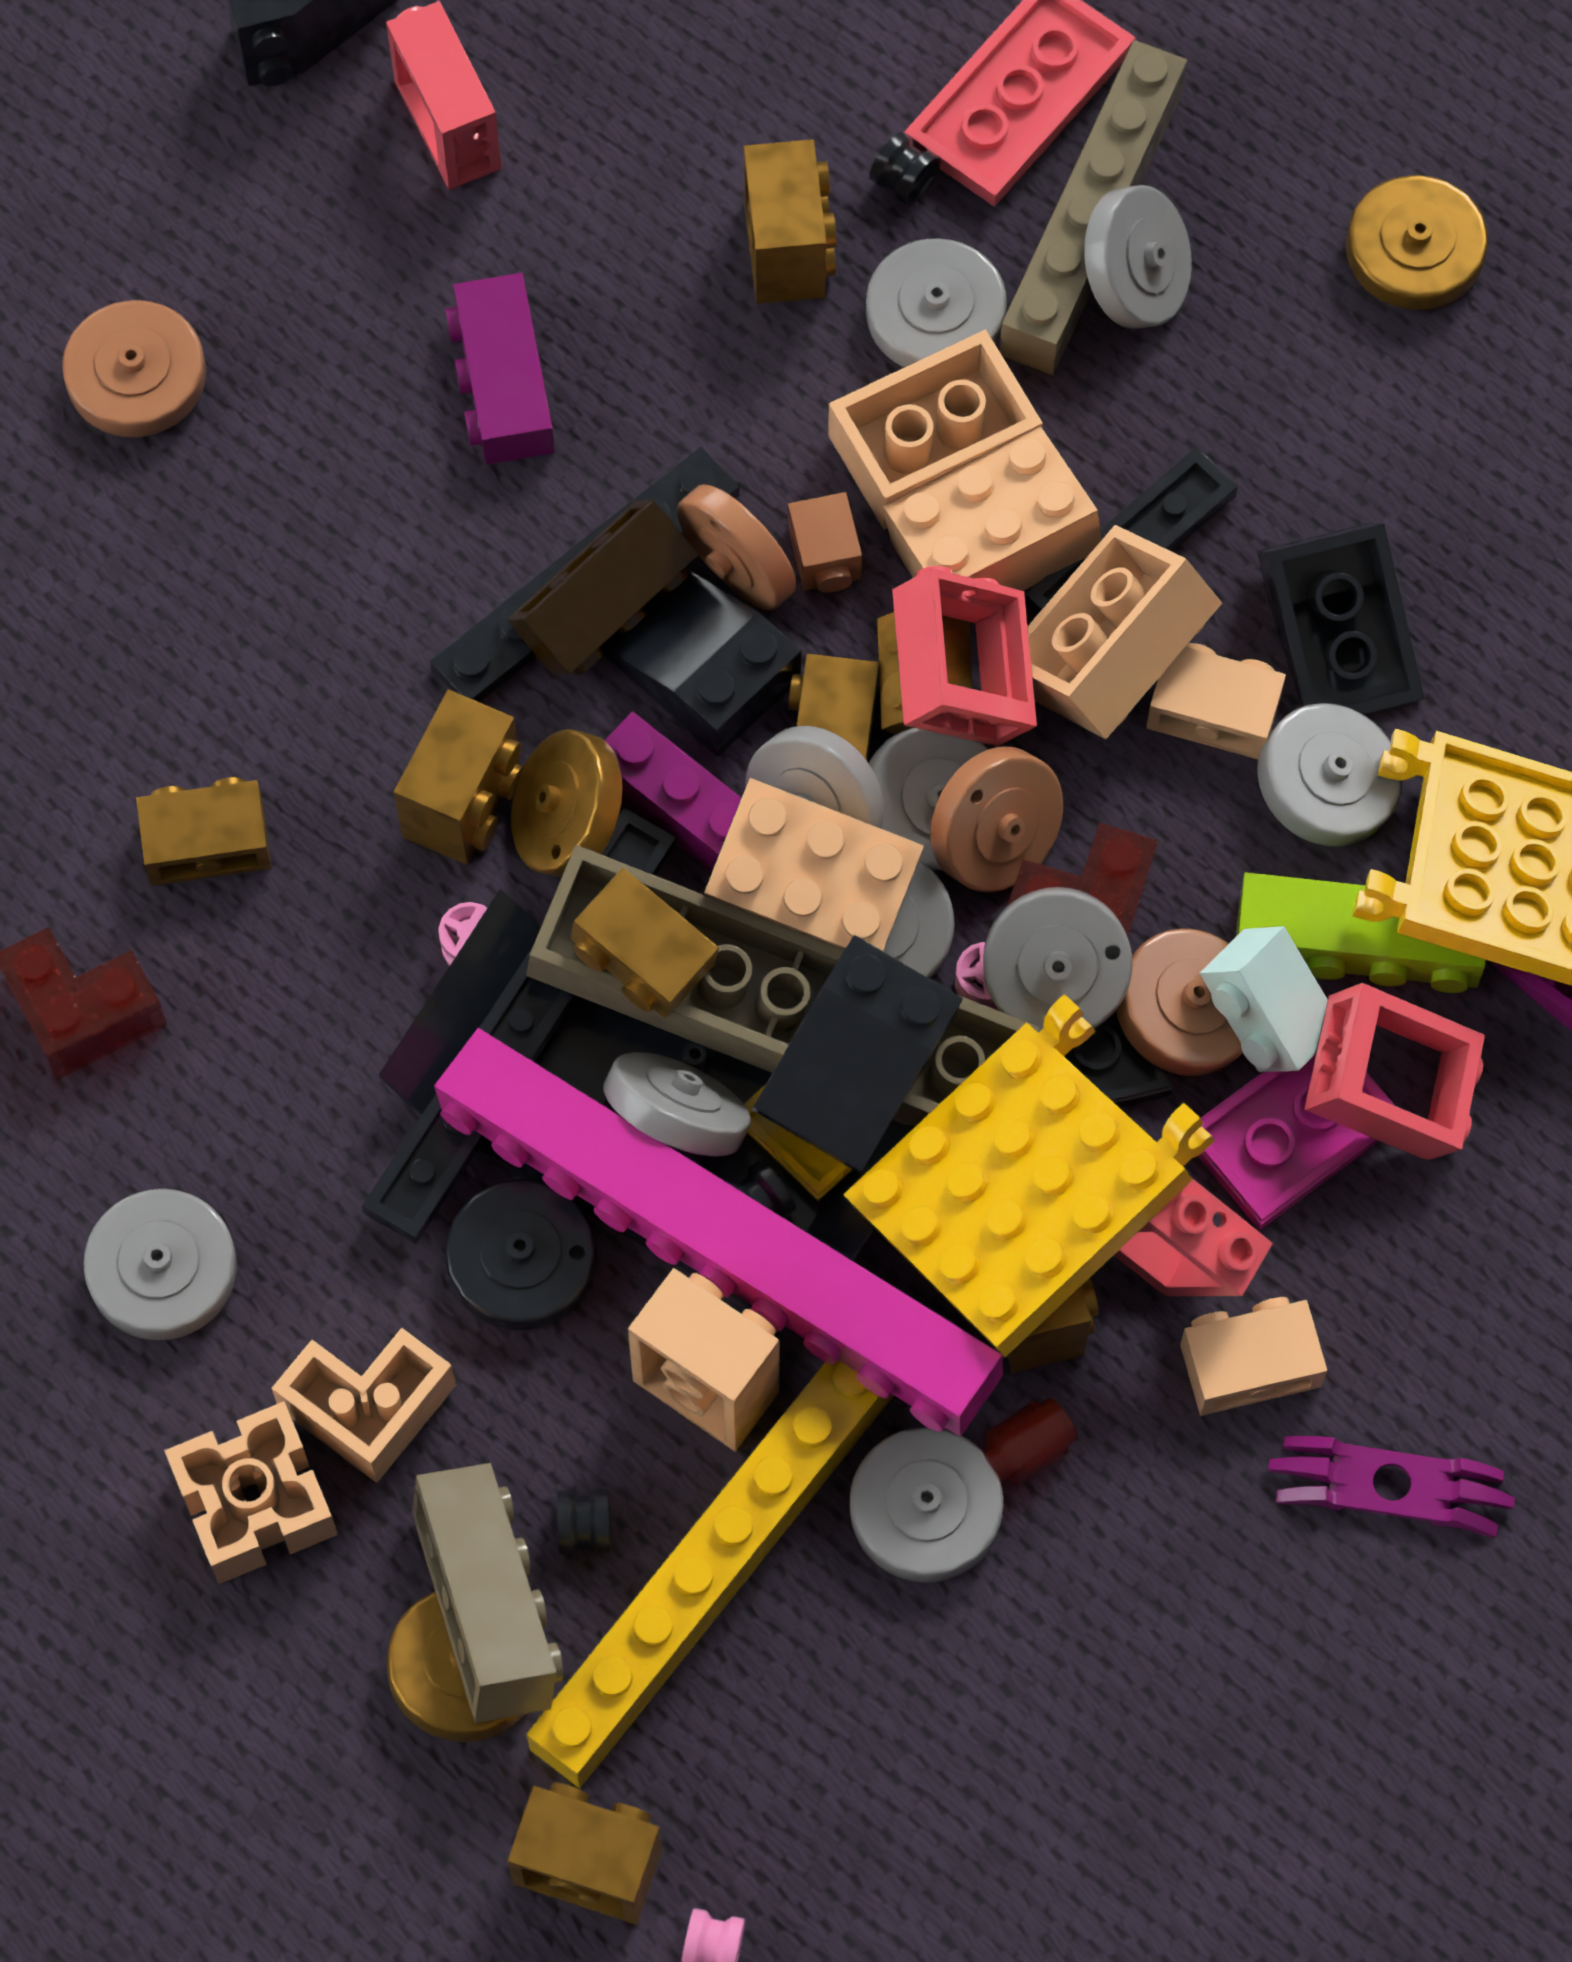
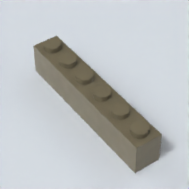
(1112, 158)

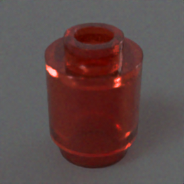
(1029, 1441)

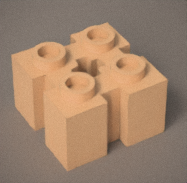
(214, 1481)

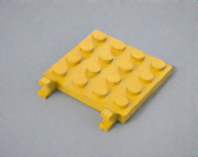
(1484, 855)
(1024, 1182)

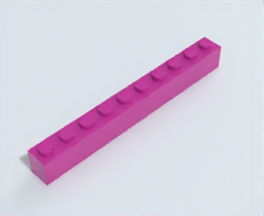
(720, 1233)

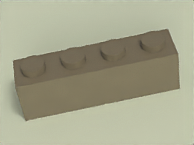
(485, 1592)

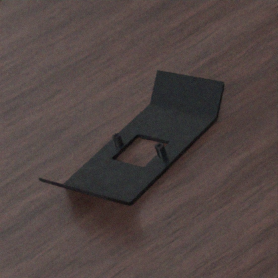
(582, 1056)

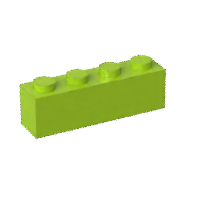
(1336, 943)

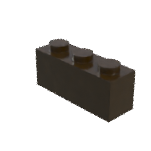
(604, 589)

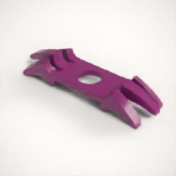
(1353, 1487)

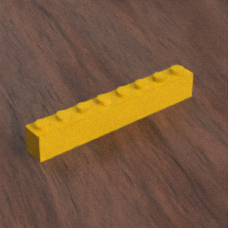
(704, 1572)

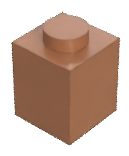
(825, 542)

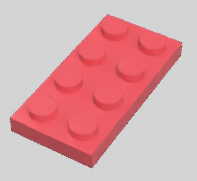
(1019, 93)

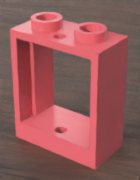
(444, 94)
(928, 701)
(1343, 1063)
(1190, 1256)

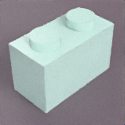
(1268, 998)

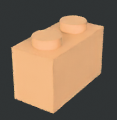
(1217, 700)
(1252, 1355)

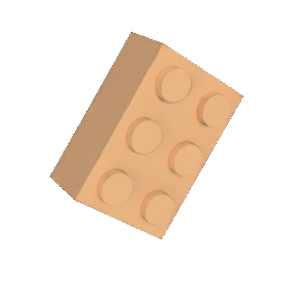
(928, 420)
(998, 516)
(1115, 630)
(813, 868)
(705, 1357)

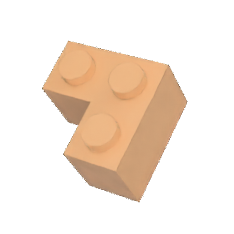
(367, 1415)

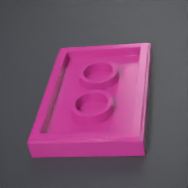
(1273, 1149)

